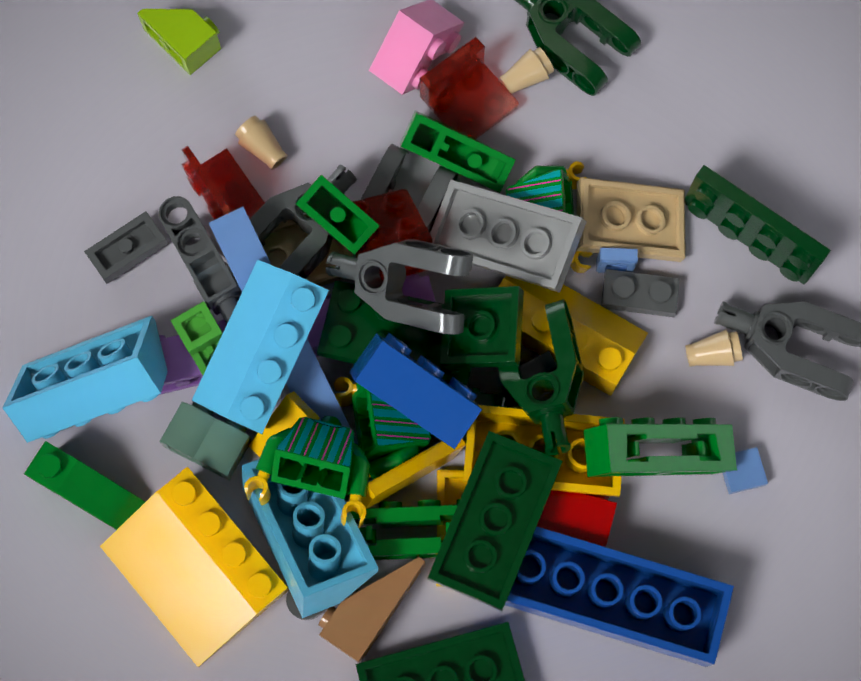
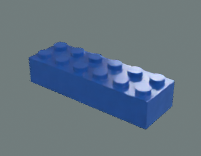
(622, 597)

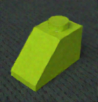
(182, 35)

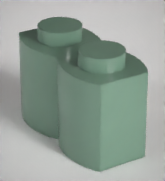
(206, 440)

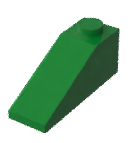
(457, 151)
(82, 486)

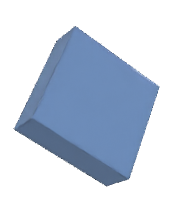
(616, 259)
(749, 472)

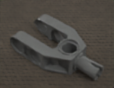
(385, 179)
(283, 208)
(202, 259)
(388, 297)
(773, 352)

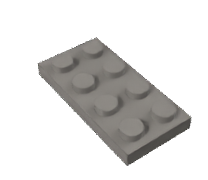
(508, 234)

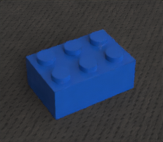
(416, 389)

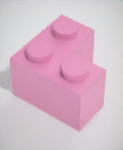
(413, 42)

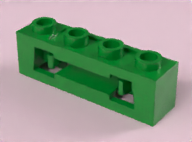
(613, 442)
(391, 515)

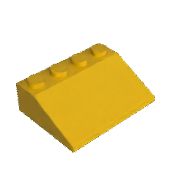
(193, 566)

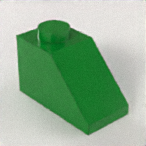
(337, 214)

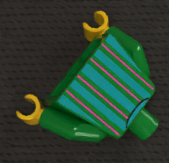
(551, 188)
(381, 430)
(317, 459)

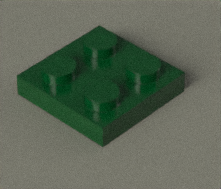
(490, 328)

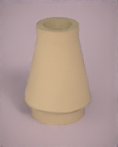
(527, 71)
(260, 141)
(715, 350)

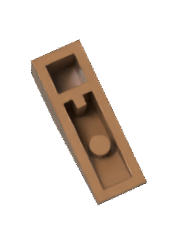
(362, 616)

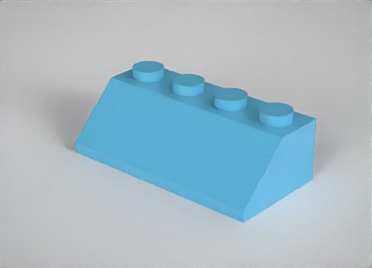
(260, 346)
(88, 380)
(310, 544)

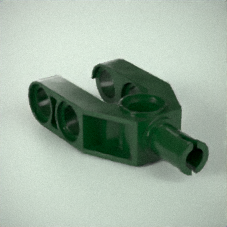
(565, 56)
(563, 381)

